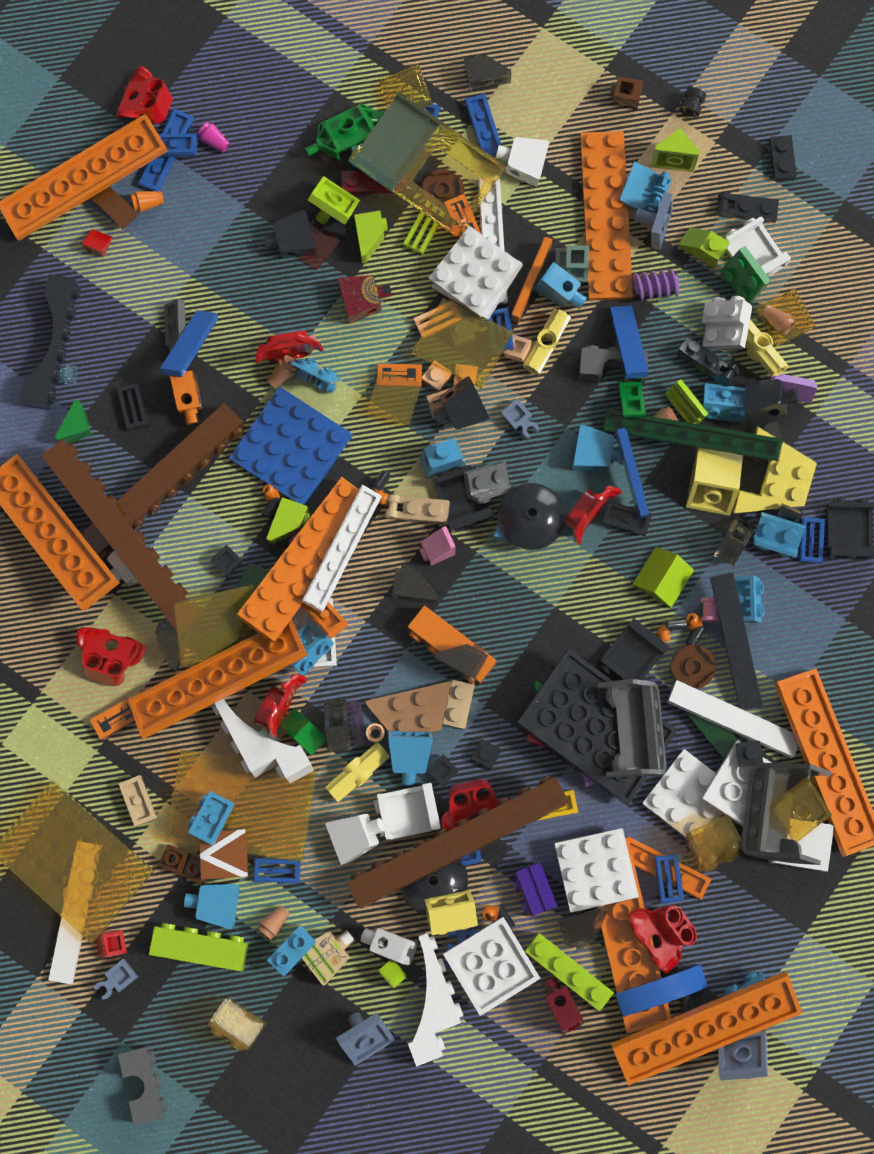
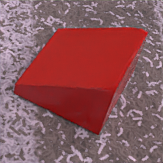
(97, 242)
(111, 944)

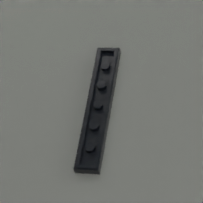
(736, 641)

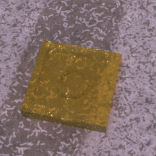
(409, 83)
(793, 305)
(394, 397)
(801, 810)

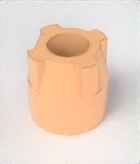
(375, 727)

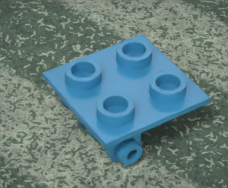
(645, 188)
(309, 367)

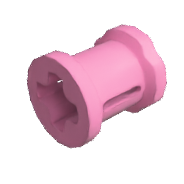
(709, 610)

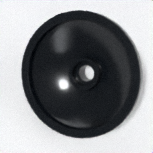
(529, 531)
(451, 880)

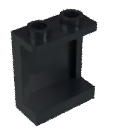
(462, 511)
(850, 530)
(633, 653)

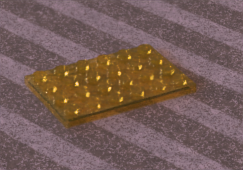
(266, 806)
(72, 861)

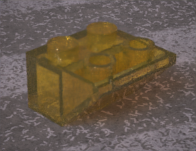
(714, 844)
(236, 1024)

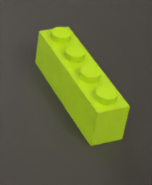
(199, 948)
(569, 972)

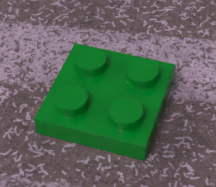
(745, 275)

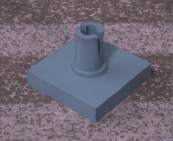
(658, 220)
(364, 1037)
(744, 1058)

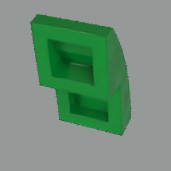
(631, 399)

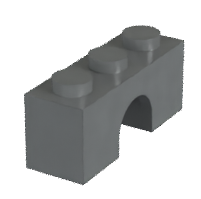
(595, 359)
(140, 1064)

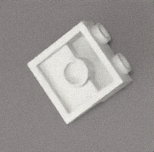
(726, 323)

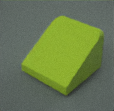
(392, 973)

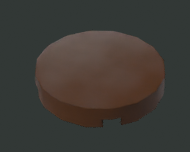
(434, 186)
(693, 665)

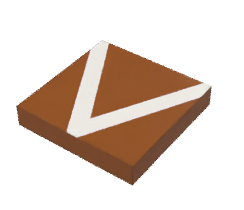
(226, 857)

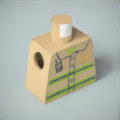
(328, 955)

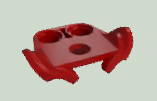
(152, 100)
(293, 344)
(587, 509)
(92, 644)
(277, 703)
(470, 804)
(647, 923)

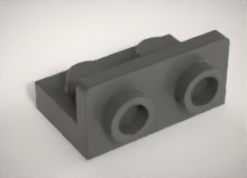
(487, 482)

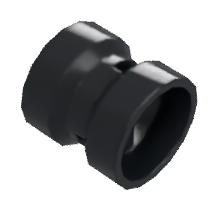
(692, 104)

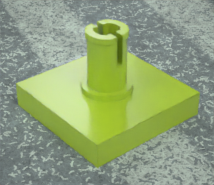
(332, 202)

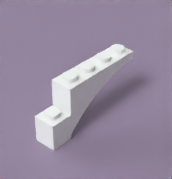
(261, 752)
(439, 1007)

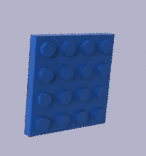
(291, 446)

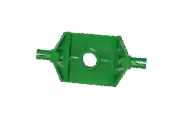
(334, 138)

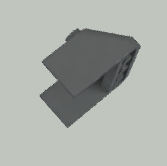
(638, 728)
(762, 831)

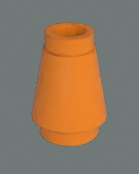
(146, 200)

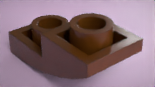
(115, 207)
(182, 863)

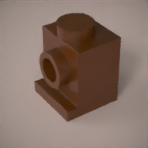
(632, 89)

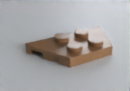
(414, 709)

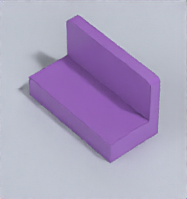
(805, 387)

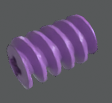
(655, 284)

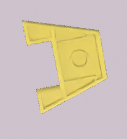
(784, 482)

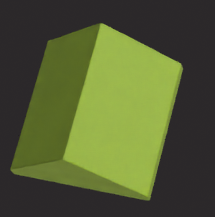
(676, 153)
(663, 576)

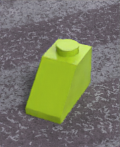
(370, 232)
(704, 245)
(288, 520)

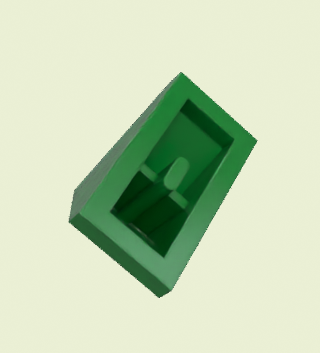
(74, 425)
(303, 731)

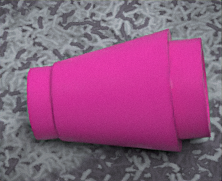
(213, 137)

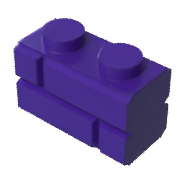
(534, 890)

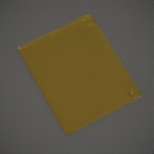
(462, 342)
(210, 624)

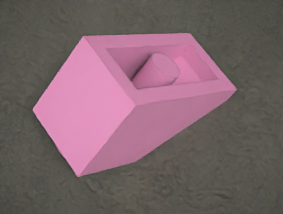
(437, 547)

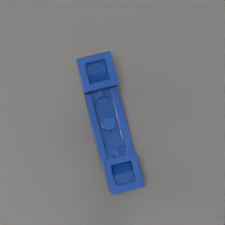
(661, 991)

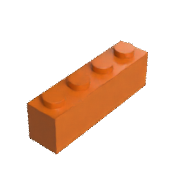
(442, 636)

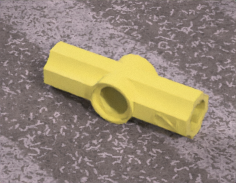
(552, 330)
(761, 350)
(357, 772)

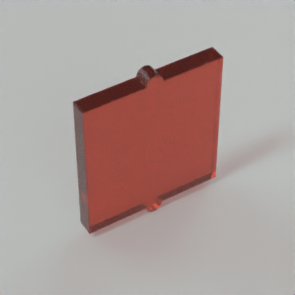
(323, 243)

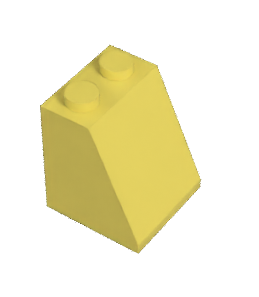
(714, 481)

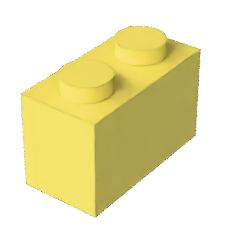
(451, 912)

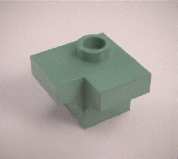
(574, 261)

